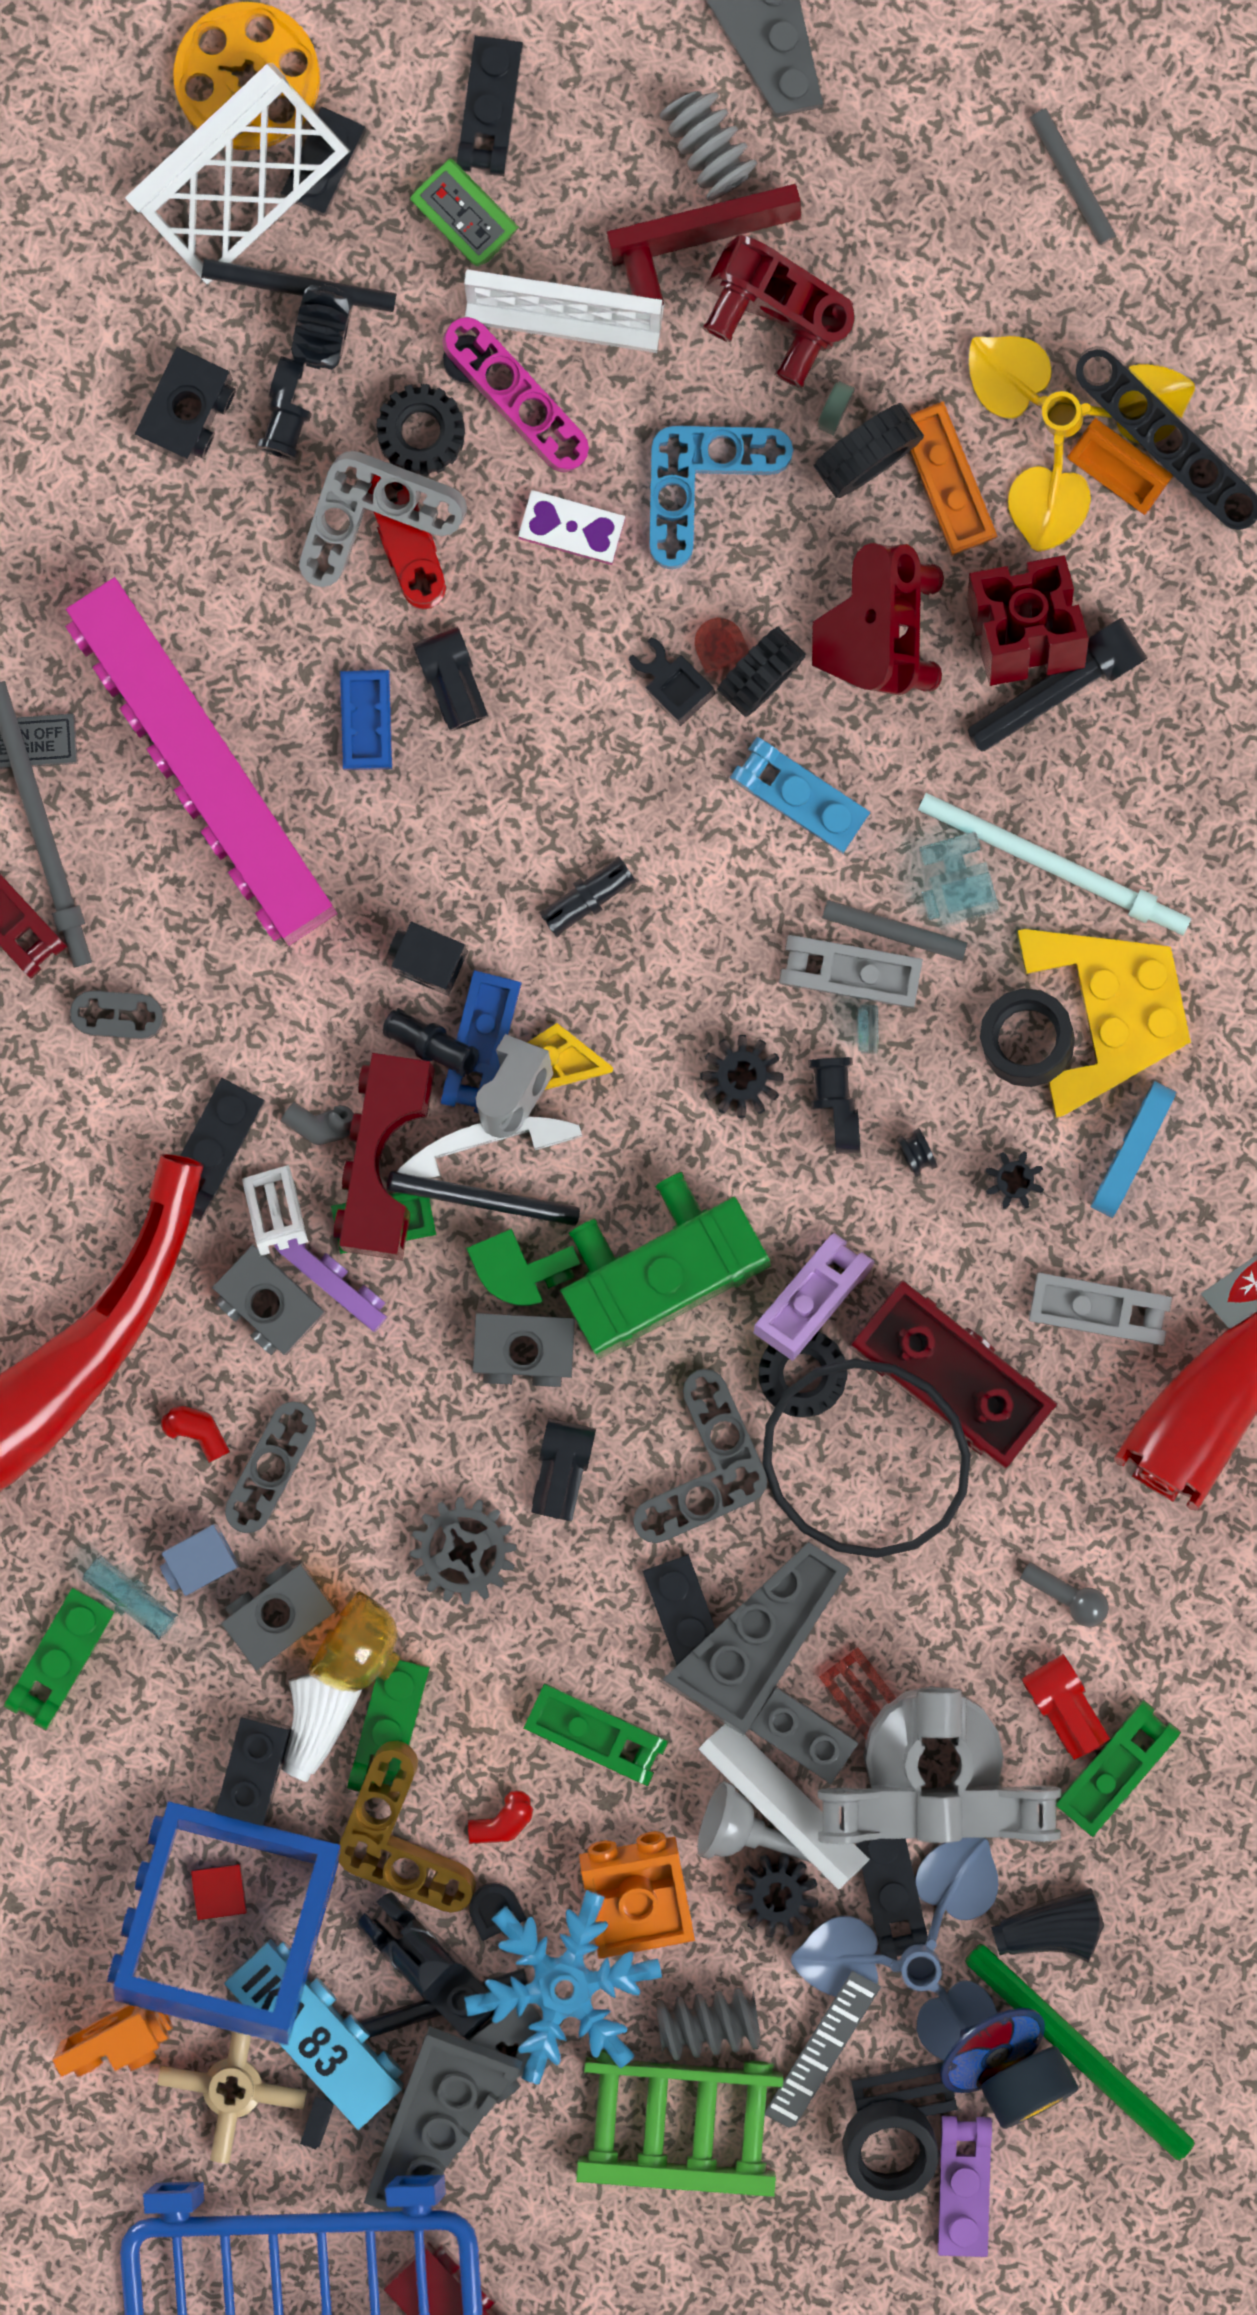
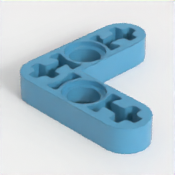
(699, 462)

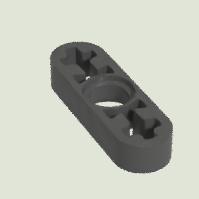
(243, 1494)

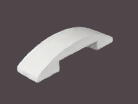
(543, 1132)

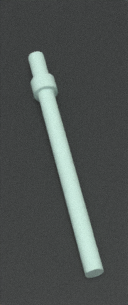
(1140, 905)

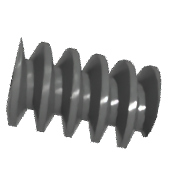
(708, 2024)

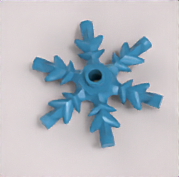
(553, 1970)

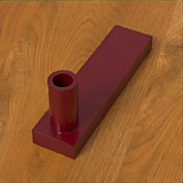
(640, 242)

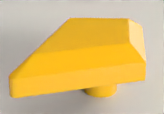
(569, 1057)

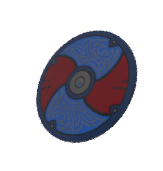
(991, 2048)

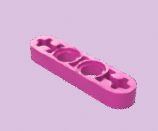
(521, 389)

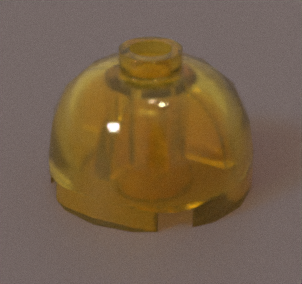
(357, 1647)

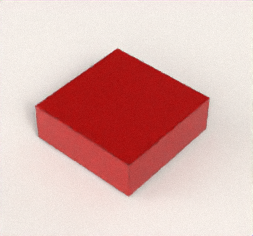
(219, 1891)

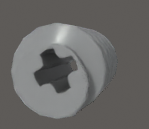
(708, 142)

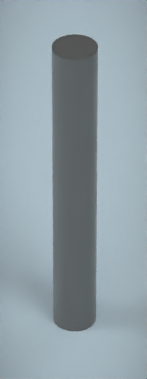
(1072, 176)
(894, 930)

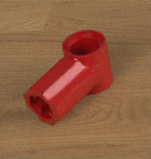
(1061, 1697)

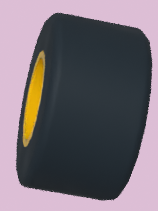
(1029, 2087)

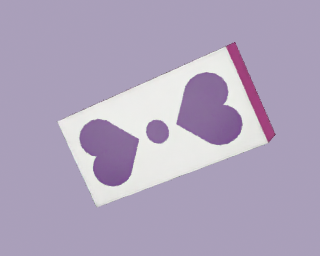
(571, 527)

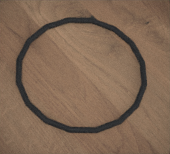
(910, 1378)

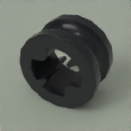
(917, 1152)

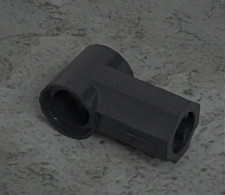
(447, 668)
(563, 1458)

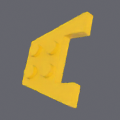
(1128, 1003)

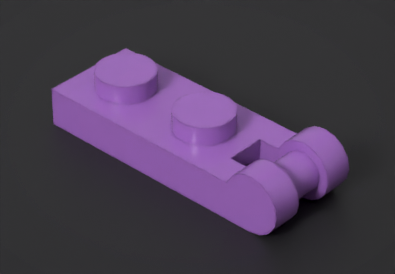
(329, 1276)
(964, 2188)

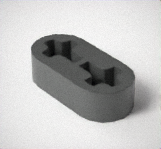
(116, 1027)

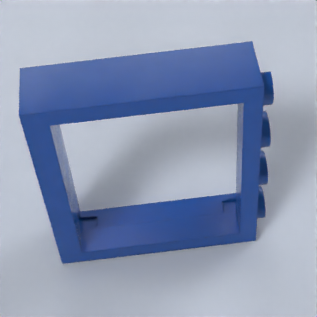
(202, 2008)

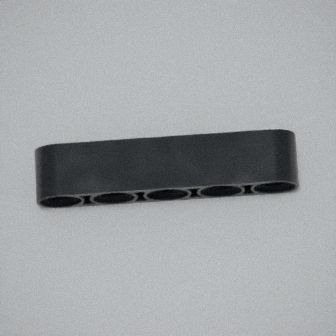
(1156, 415)

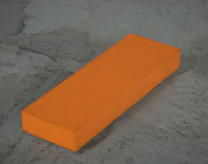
(950, 482)

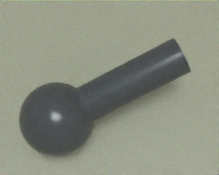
(1086, 1606)

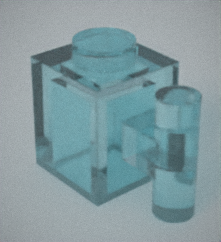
(962, 891)

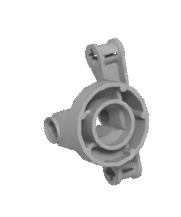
(965, 1808)

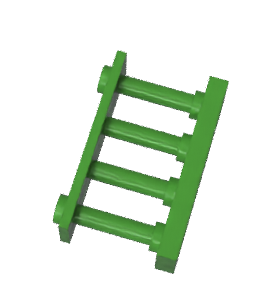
(701, 2169)

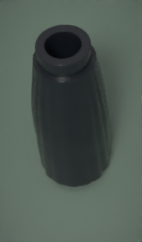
(1058, 1925)

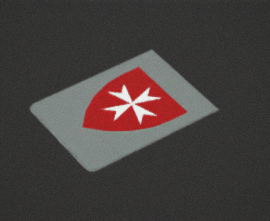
(1235, 1294)

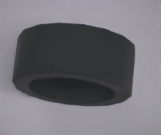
(1020, 1001)
(898, 2184)

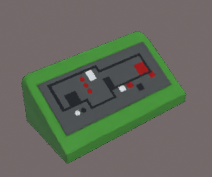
(464, 213)

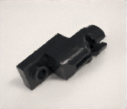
(427, 1964)

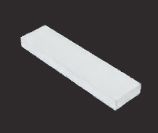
(781, 1803)

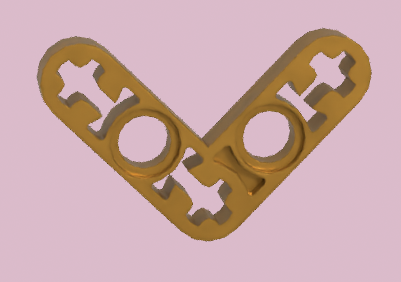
(378, 1837)

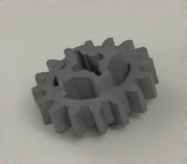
(434, 1564)

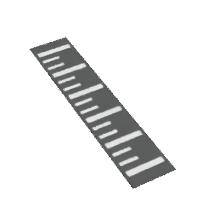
(822, 2050)

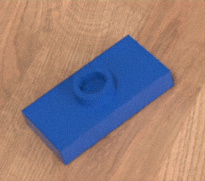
(366, 720)

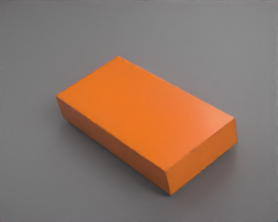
(1120, 466)

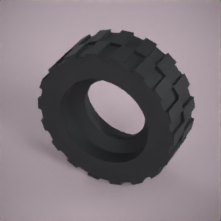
(868, 450)

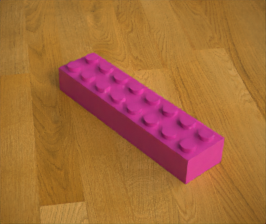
(201, 761)

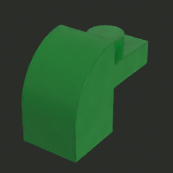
(508, 1276)

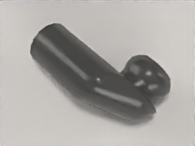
(319, 1128)

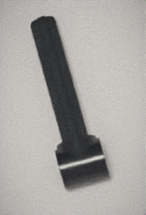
(1108, 655)

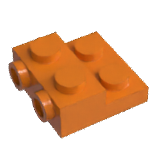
(642, 1894)
(124, 2036)

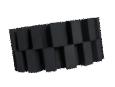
(428, 401)
(761, 671)
(813, 1402)

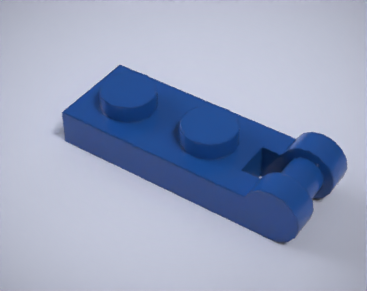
(483, 1025)

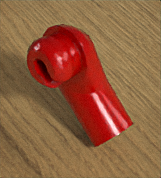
(195, 1425)
(506, 1824)

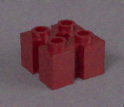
(1027, 620)

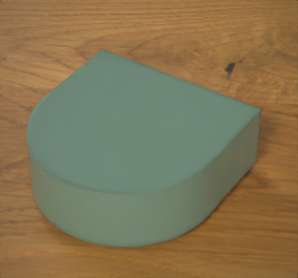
(835, 407)

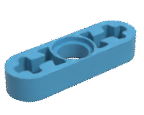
(1135, 1147)

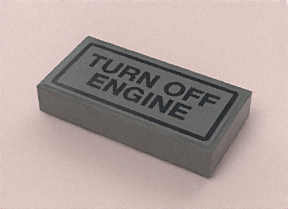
(48, 740)

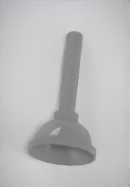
(731, 1825)

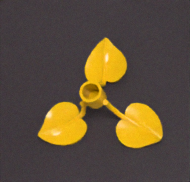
(1008, 376)

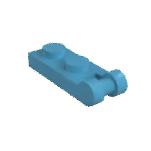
(801, 796)

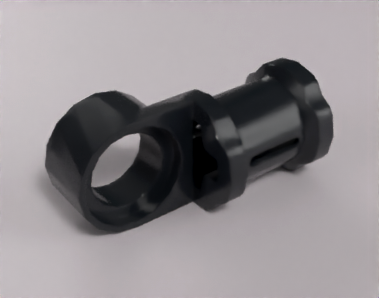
(286, 418)
(833, 1093)

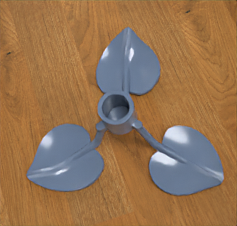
(957, 1880)

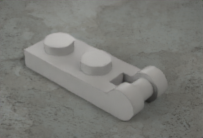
(853, 971)
(1098, 1308)

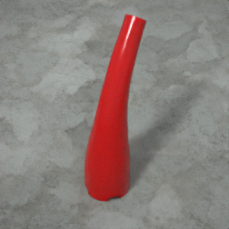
(65, 1376)
(1197, 1419)

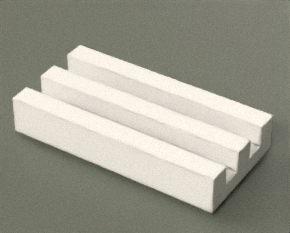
(280, 1234)

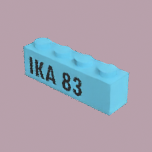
(321, 2040)

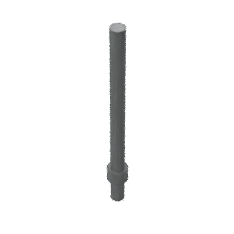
(67, 917)

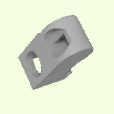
(515, 1088)

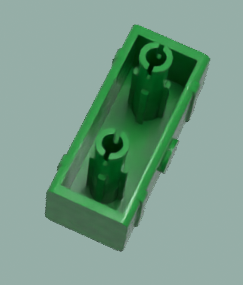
(665, 1276)

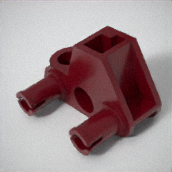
(773, 287)
(861, 635)

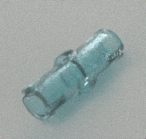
(130, 1597)

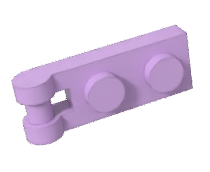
(812, 1297)

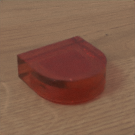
(719, 644)

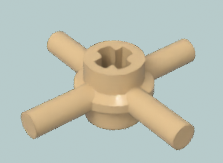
(216, 2097)

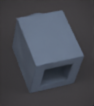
(198, 1560)

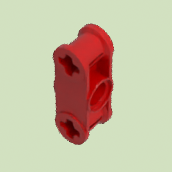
(410, 553)

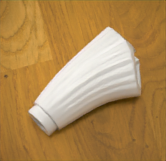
(316, 1724)

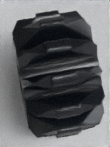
(321, 326)
(753, 1087)
(761, 1889)

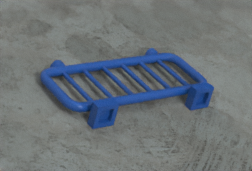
(412, 2193)

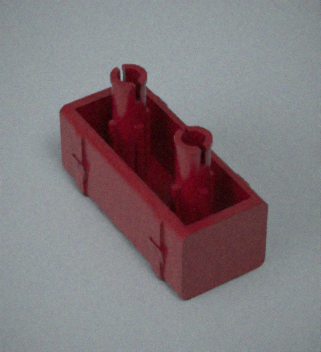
(991, 1398)

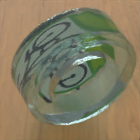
(867, 1029)

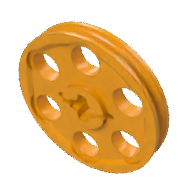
(239, 51)

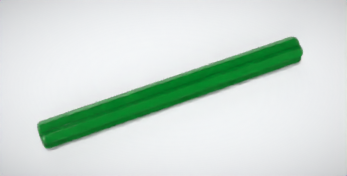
(1082, 2054)

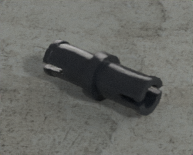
(587, 896)
(430, 1042)

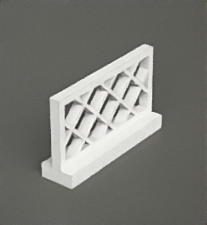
(209, 141)
(563, 311)

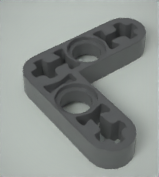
(724, 1462)

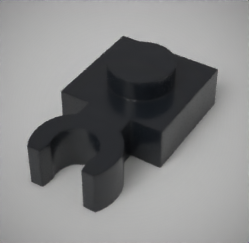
(675, 686)

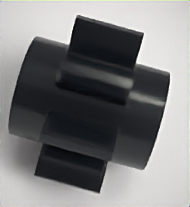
(1001, 1186)

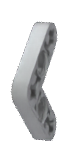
(355, 499)

